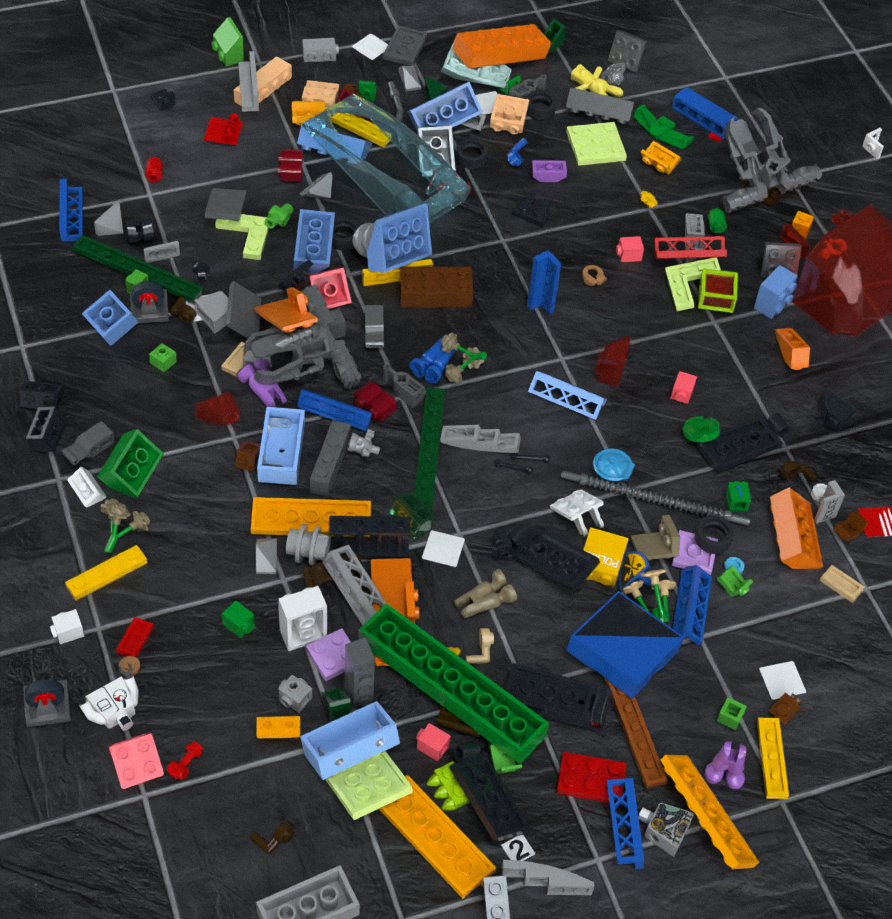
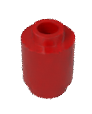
(154, 169)

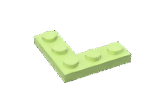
(256, 231)
(680, 274)

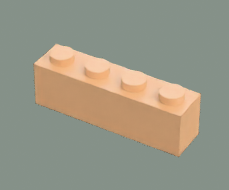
(268, 79)

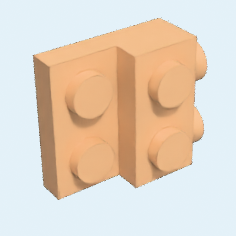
(321, 92)
(509, 114)

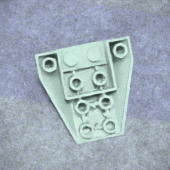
(488, 75)

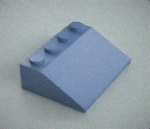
(400, 239)

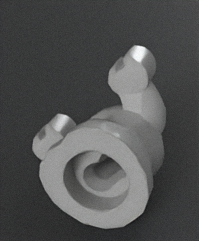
(363, 445)

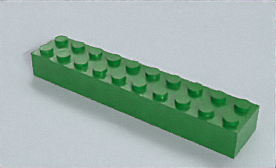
(454, 683)

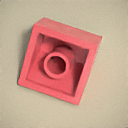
(332, 286)

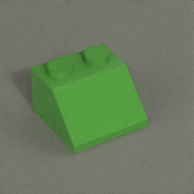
(228, 43)

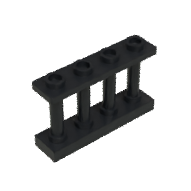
(371, 525)

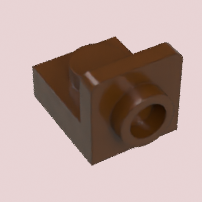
(247, 455)

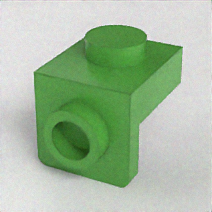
(734, 582)

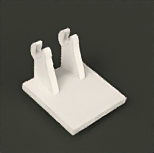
(577, 504)

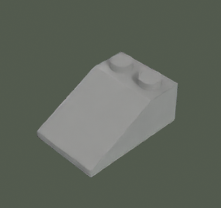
(440, 140)

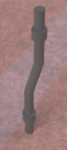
(395, 96)

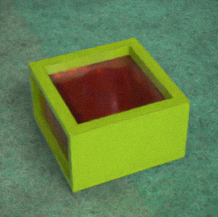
(717, 290)

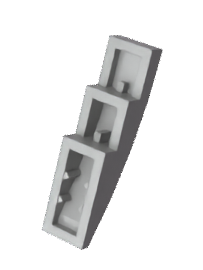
(694, 228)
(480, 439)
(557, 880)

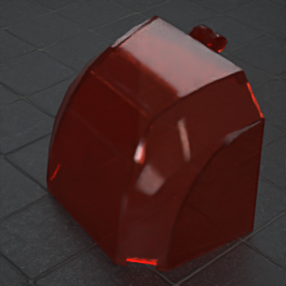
(849, 273)

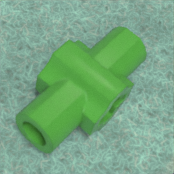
(279, 215)

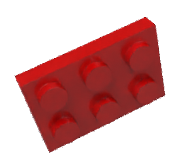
(588, 776)

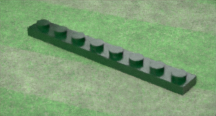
(128, 264)
(429, 446)

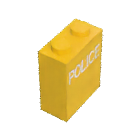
(610, 551)

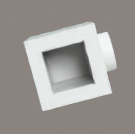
(67, 626)

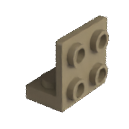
(659, 544)

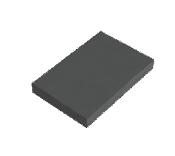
(405, 45)
(225, 204)
(240, 311)

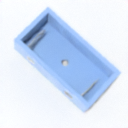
(285, 432)
(350, 740)

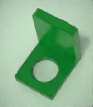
(509, 84)
(367, 90)

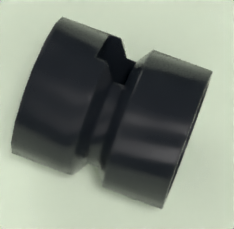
(146, 230)

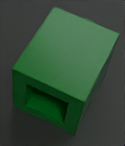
(738, 496)
(238, 619)

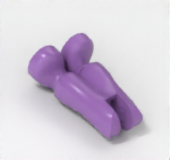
(264, 392)
(731, 760)

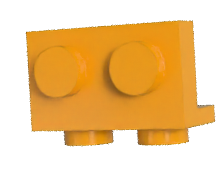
(306, 110)
(660, 157)
(278, 727)

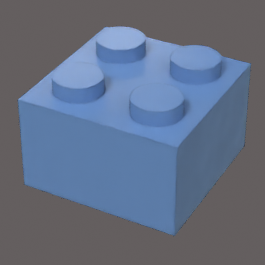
(776, 292)
(110, 317)

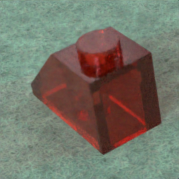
(218, 410)

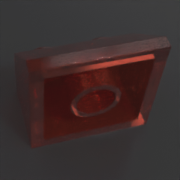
(613, 361)

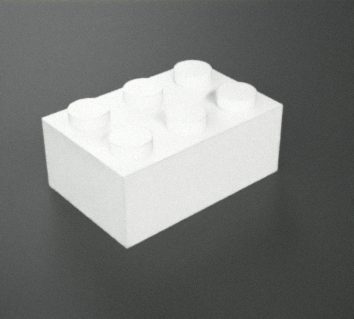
(302, 617)

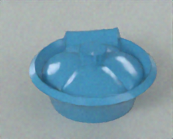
(613, 465)

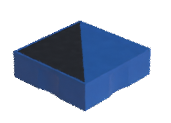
(625, 644)

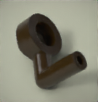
(185, 312)
(791, 469)
(282, 834)

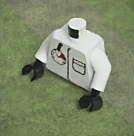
(111, 703)

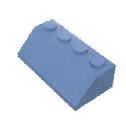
(447, 109)
(360, 146)
(314, 239)

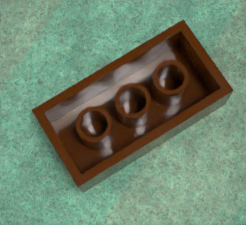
(436, 287)

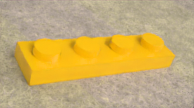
(361, 127)
(373, 278)
(106, 572)
(772, 758)

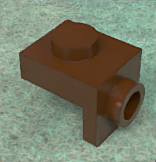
(851, 527)
(786, 708)

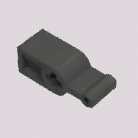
(527, 86)
(374, 326)
(404, 386)
(89, 443)

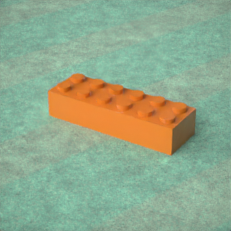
(501, 46)

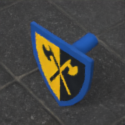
(631, 569)

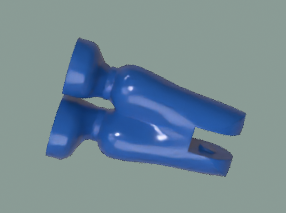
(431, 363)

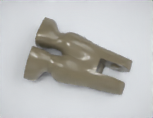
(484, 596)

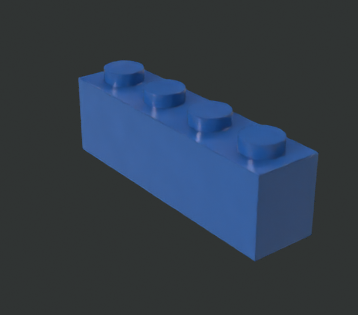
(702, 111)

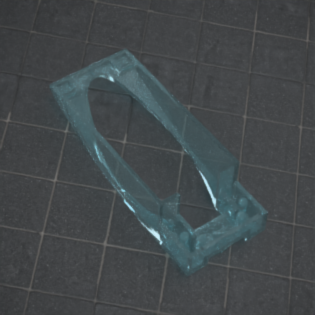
(382, 189)

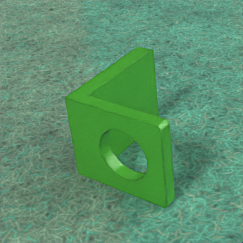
(502, 762)

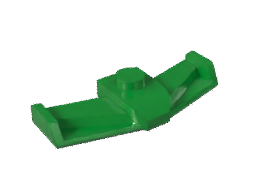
(662, 128)

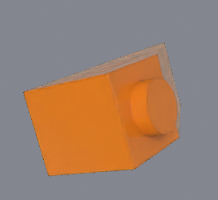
(793, 348)

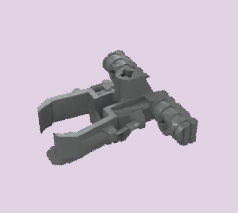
(762, 167)
(308, 346)

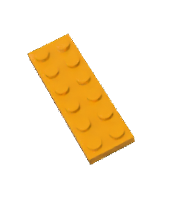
(279, 515)
(709, 811)
(439, 840)

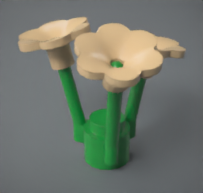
(660, 587)

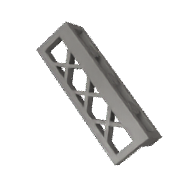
(248, 84)
(350, 585)

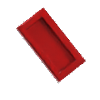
(134, 638)

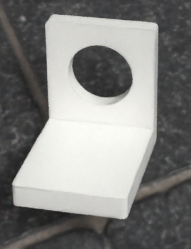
(872, 145)

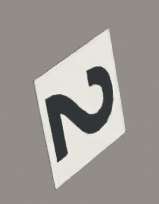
(518, 848)

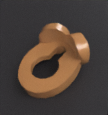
(589, 280)

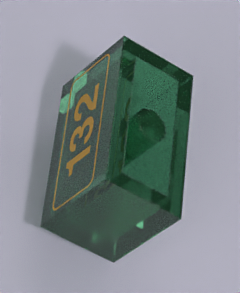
(420, 516)

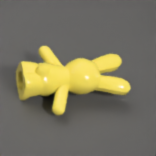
(593, 82)

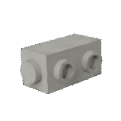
(320, 49)

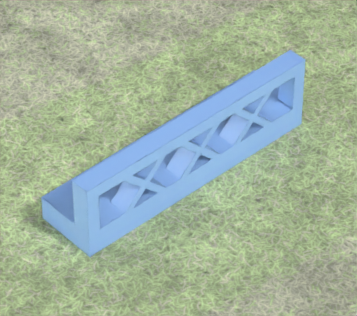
(564, 386)

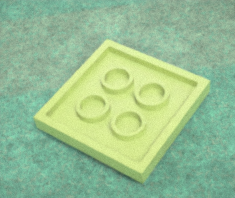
(596, 143)
(369, 785)

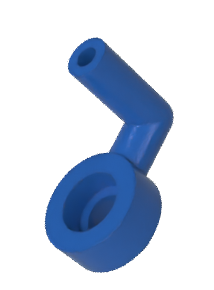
(513, 156)

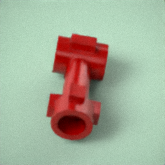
(180, 769)

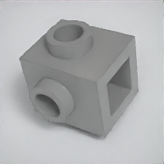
(295, 693)

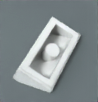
(86, 487)

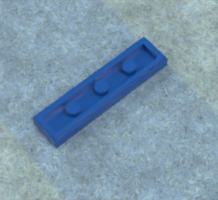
(334, 409)

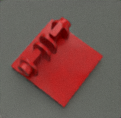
(224, 130)

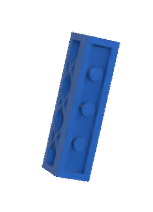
(66, 201)
(541, 281)
(688, 602)
(632, 823)

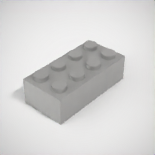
(315, 898)

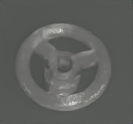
(615, 75)

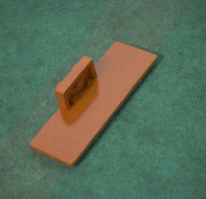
(288, 313)
(396, 587)

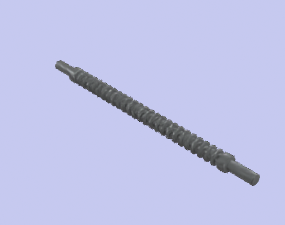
(583, 479)

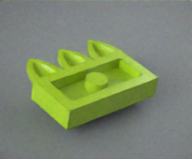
(449, 788)

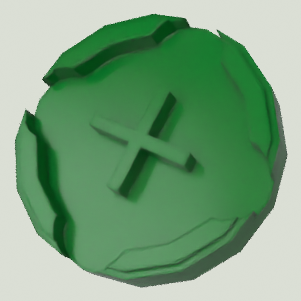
(701, 429)

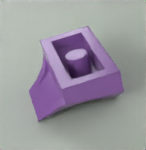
(549, 170)

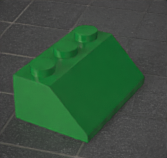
(130, 464)

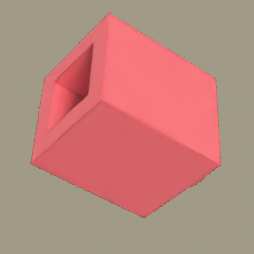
(630, 249)
(683, 387)
(433, 741)

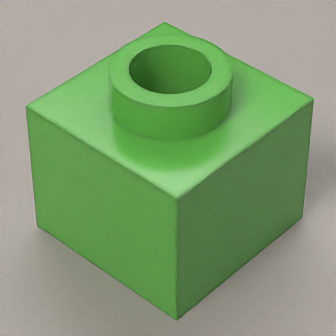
(134, 279)
(163, 357)
(731, 713)

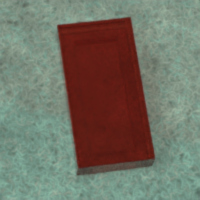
(792, 236)

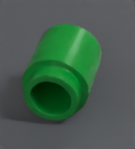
(717, 221)

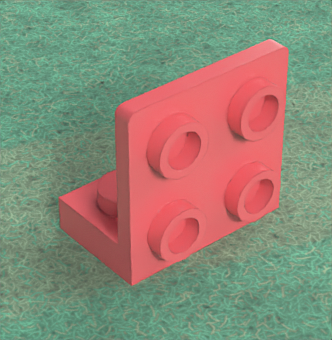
(136, 760)

